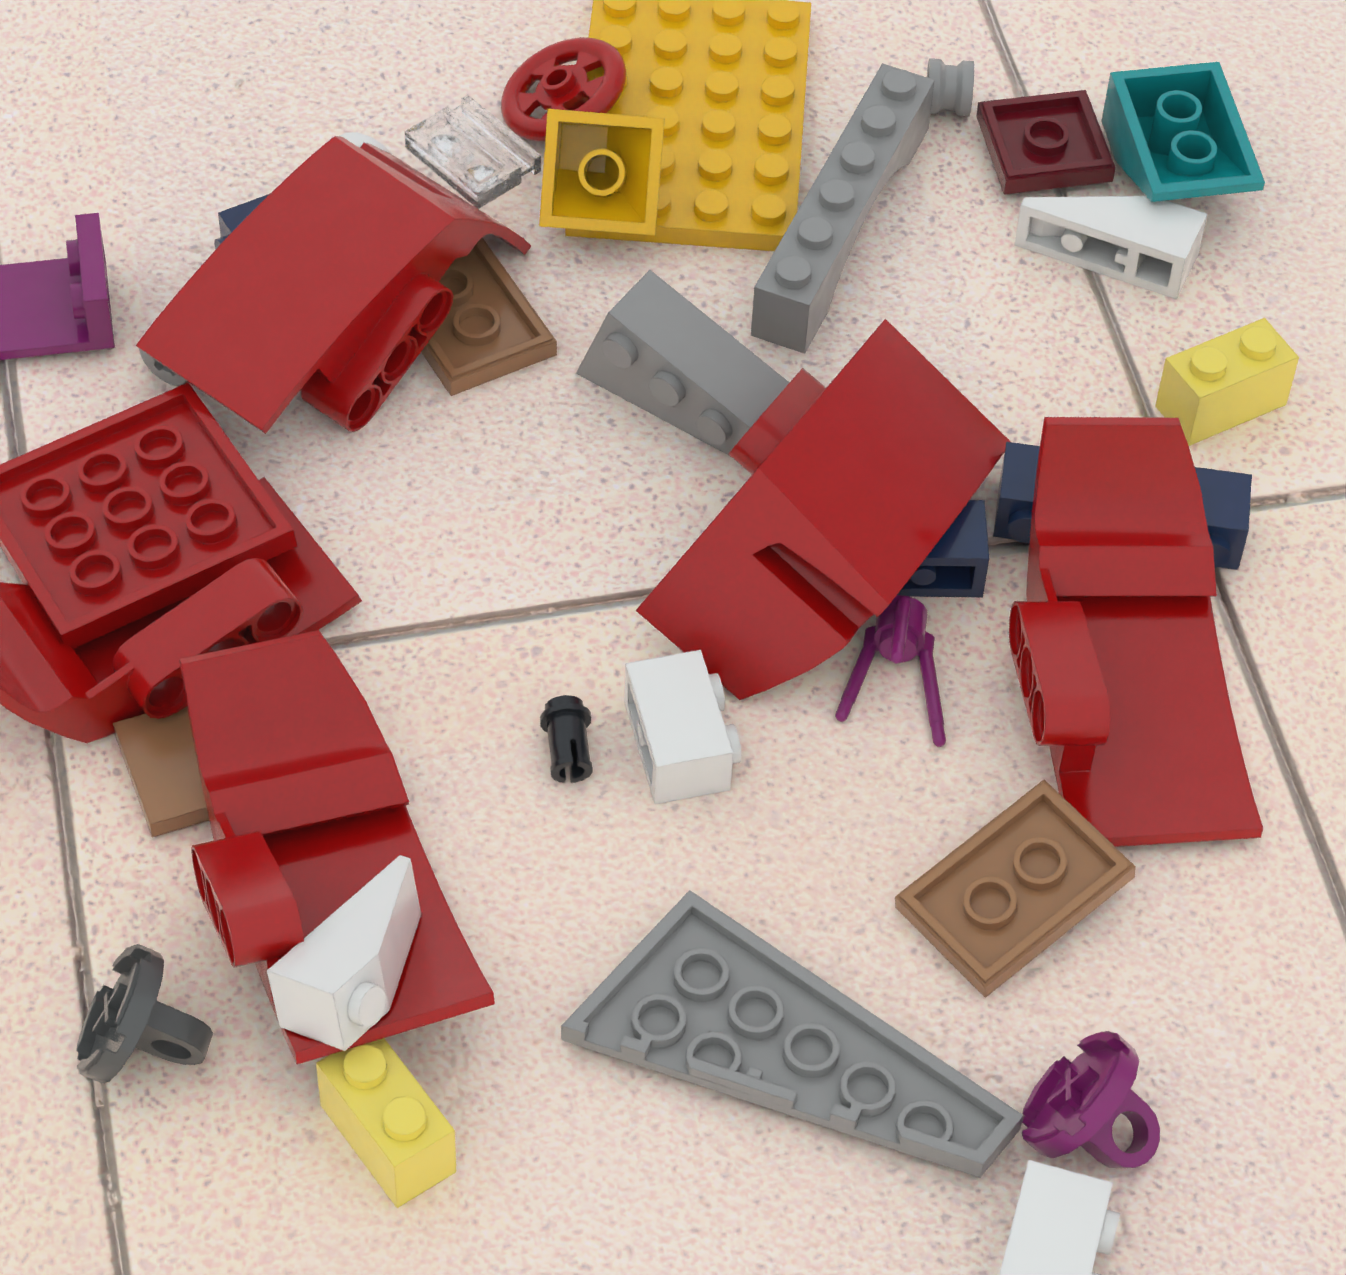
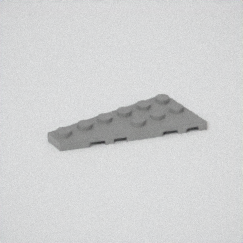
(756, 1025)

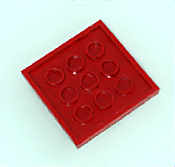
(133, 515)

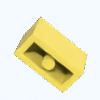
(1227, 380)
(387, 1119)

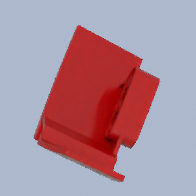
(322, 289)
(833, 519)
(1124, 637)
(138, 665)
(305, 818)

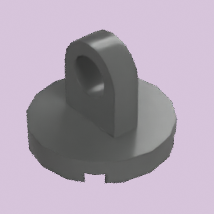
(134, 1019)

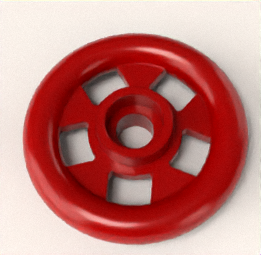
(562, 85)

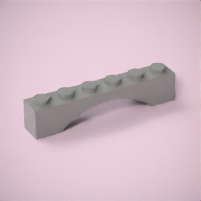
(809, 260)

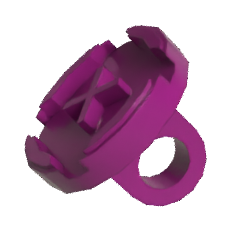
(1082, 1099)

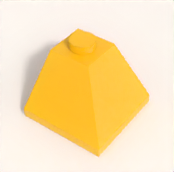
(601, 172)

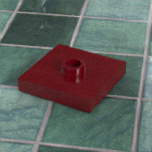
(1045, 142)

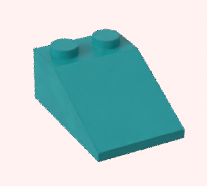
(1179, 132)

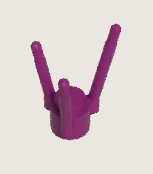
(899, 638)

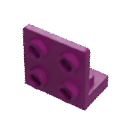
(58, 302)

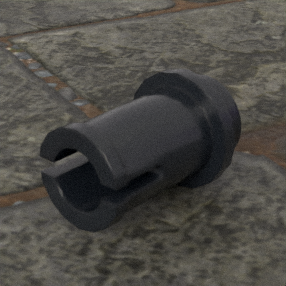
(566, 725)

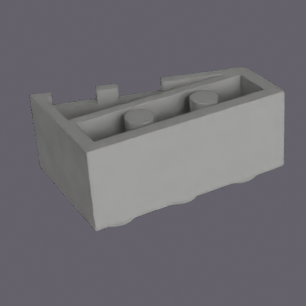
(680, 365)

